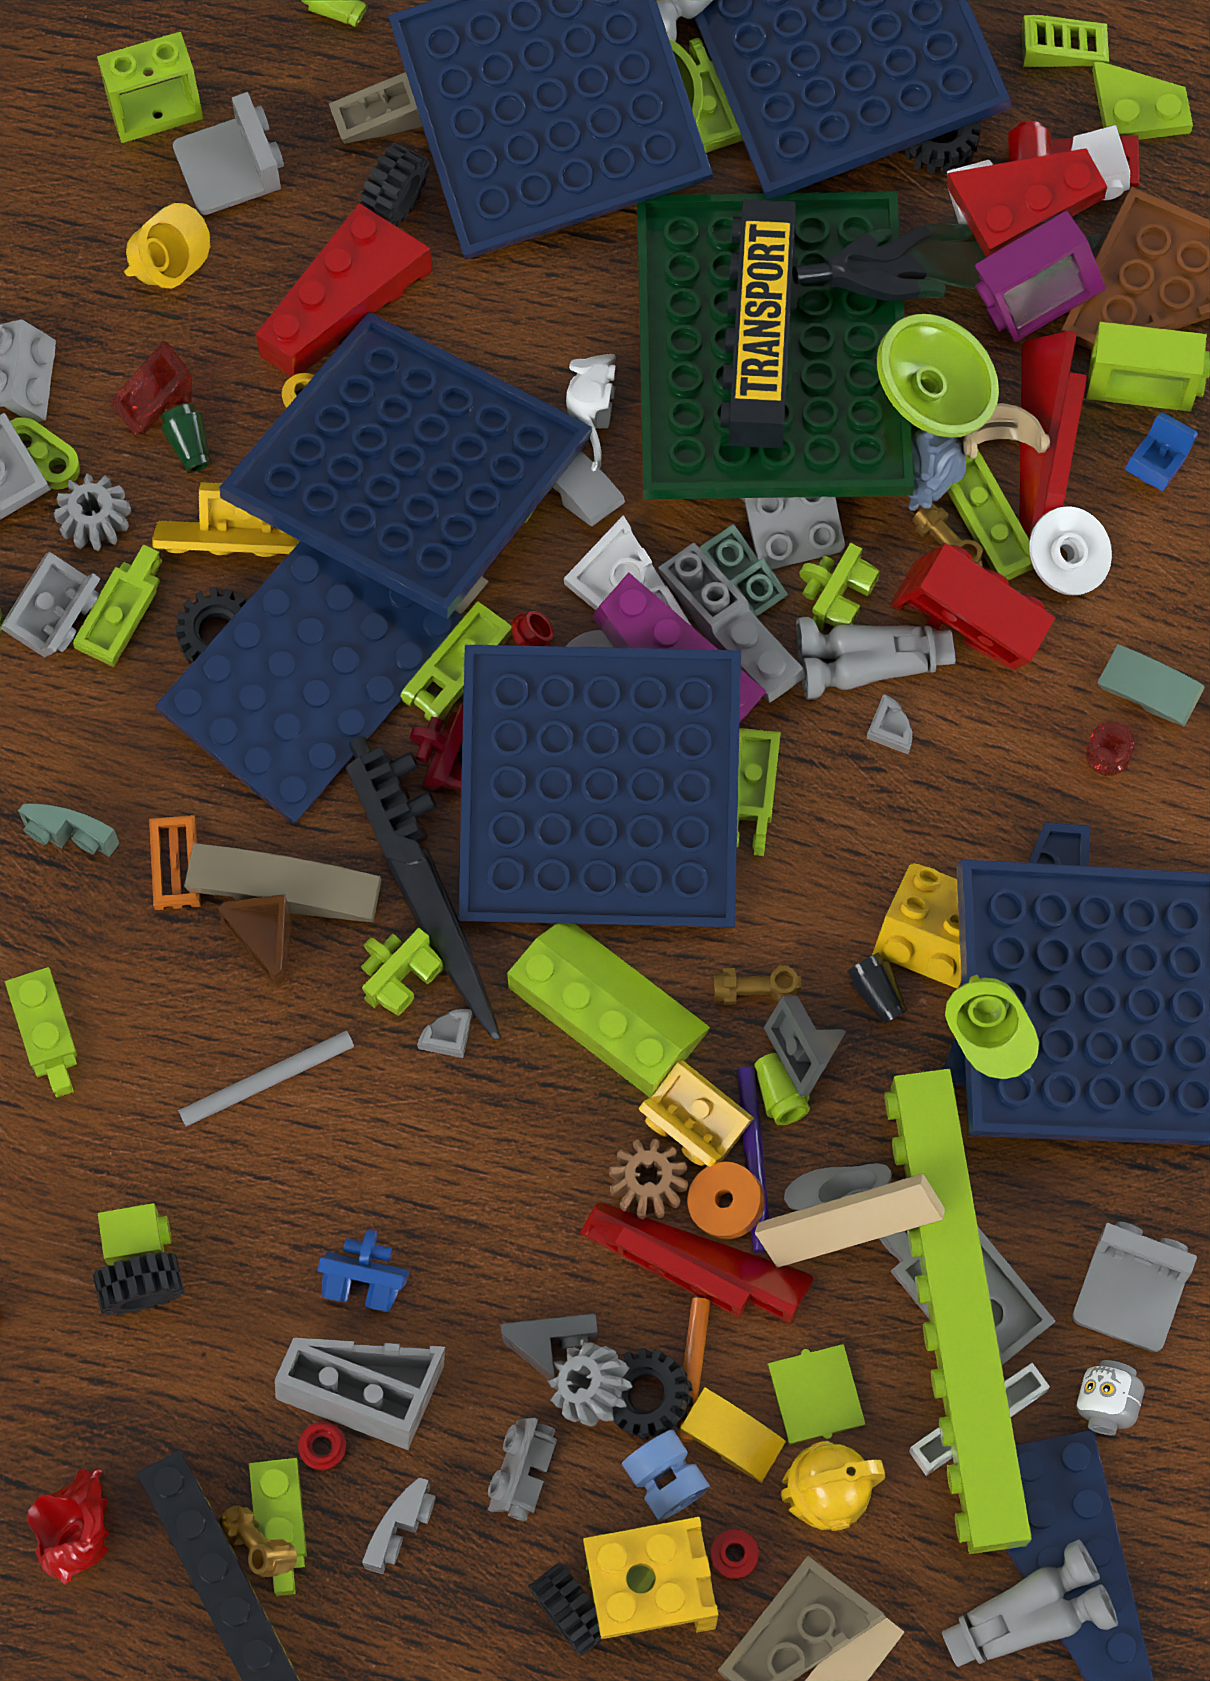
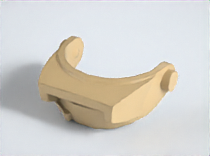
(1008, 423)

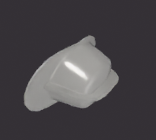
(834, 1183)

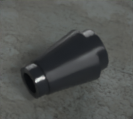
(878, 987)

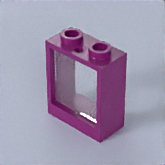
(1038, 277)

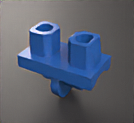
(342, 1270)

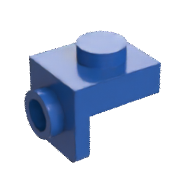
(1162, 451)

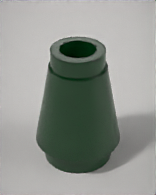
(187, 436)

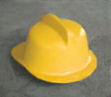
(168, 247)

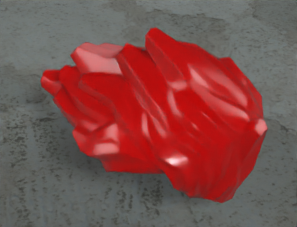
(70, 1527)

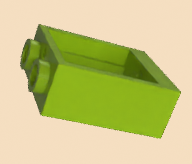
(175, 98)
(1147, 366)

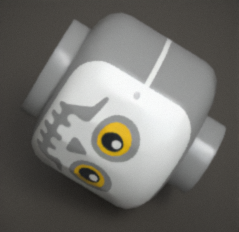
(1110, 1397)

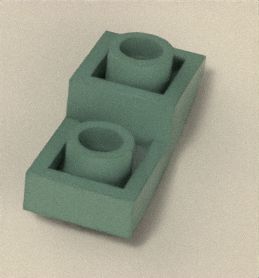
(744, 570)
(1151, 685)
(57, 824)

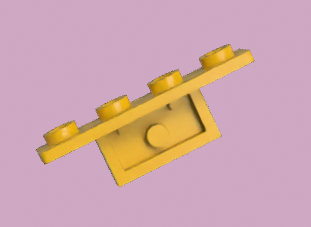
(222, 530)

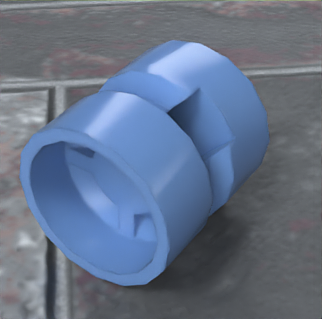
(656, 1461)

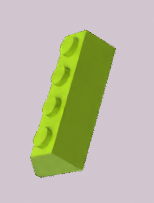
(606, 1005)

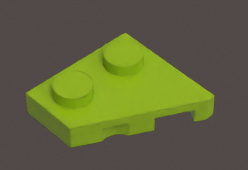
(1140, 103)

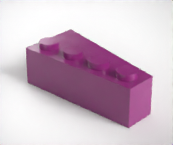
(639, 619)

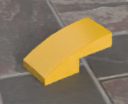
(733, 1435)

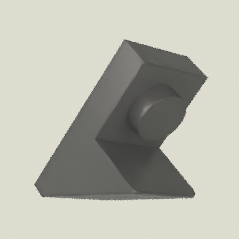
(799, 1044)
(534, 1338)

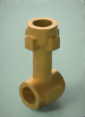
(932, 522)
(780, 983)
(265, 1556)

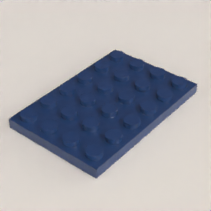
(303, 676)

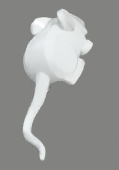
(590, 396)

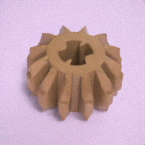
(647, 1162)

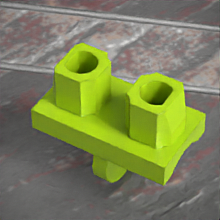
(851, 573)
(386, 984)

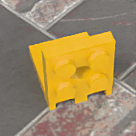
(681, 1574)

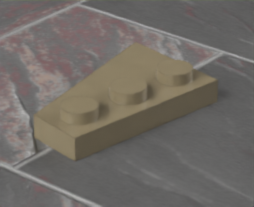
(801, 1627)

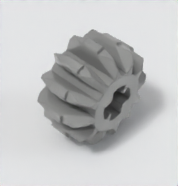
(85, 499)
(592, 1402)

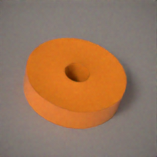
(742, 1213)

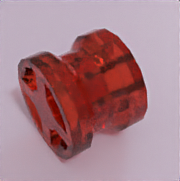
(1105, 757)

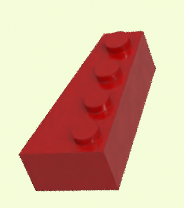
(352, 275)

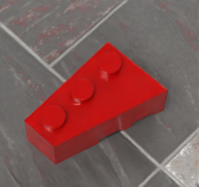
(1021, 195)
(976, 604)

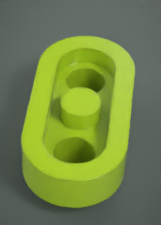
(48, 451)

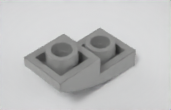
(587, 492)
(405, 1513)

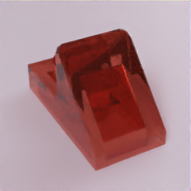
(152, 389)

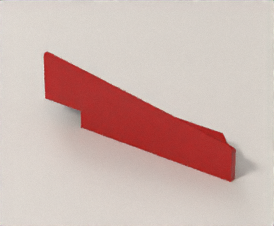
(1056, 401)
(699, 1264)

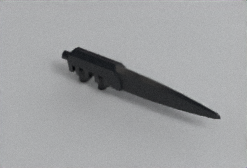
(398, 831)

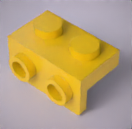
(695, 1115)

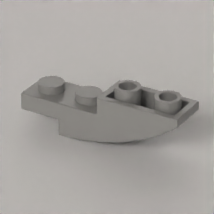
(727, 621)

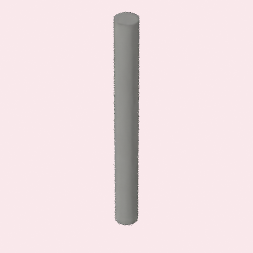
(266, 1078)

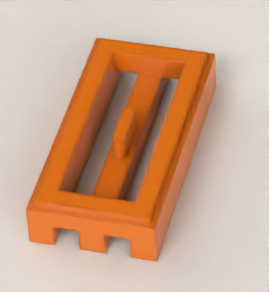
(177, 899)

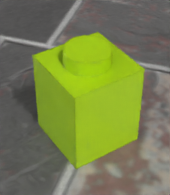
(133, 1232)

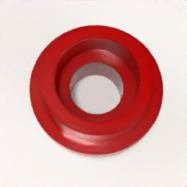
(532, 629)
(319, 1431)
(731, 1569)

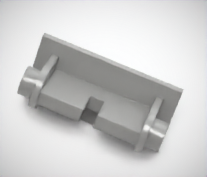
(512, 1485)

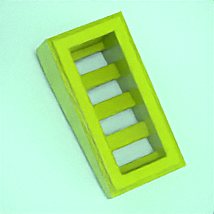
(1051, 56)

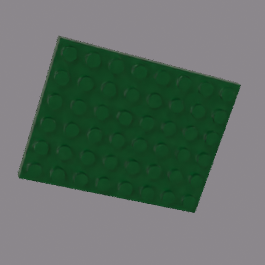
(837, 419)

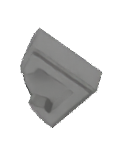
(891, 726)
(447, 1033)

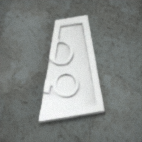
(610, 562)

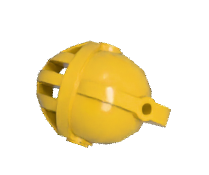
(830, 1485)

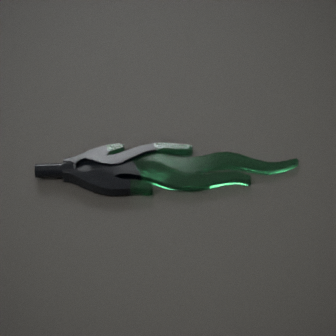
(919, 254)

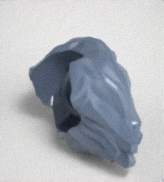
(936, 466)

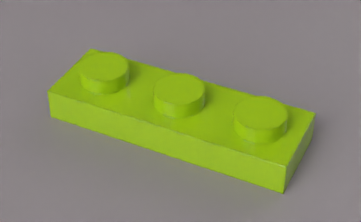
(991, 520)

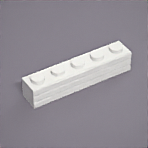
(1020, 1390)

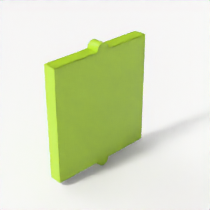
(816, 1394)

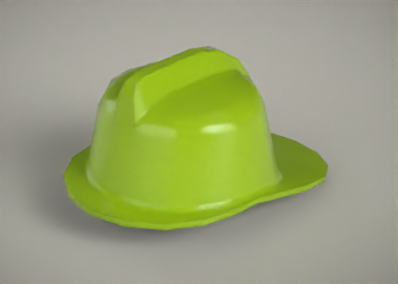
(992, 1028)

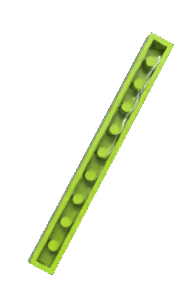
(960, 1318)

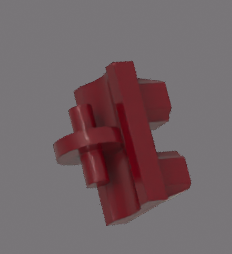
(444, 767)

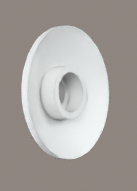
(1085, 545)

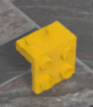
(924, 926)

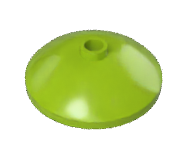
(937, 375)

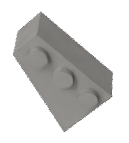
(361, 1385)

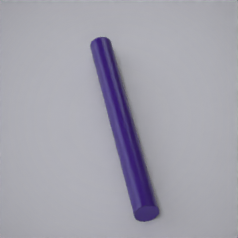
(753, 1139)

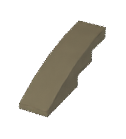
(377, 111)
(308, 885)

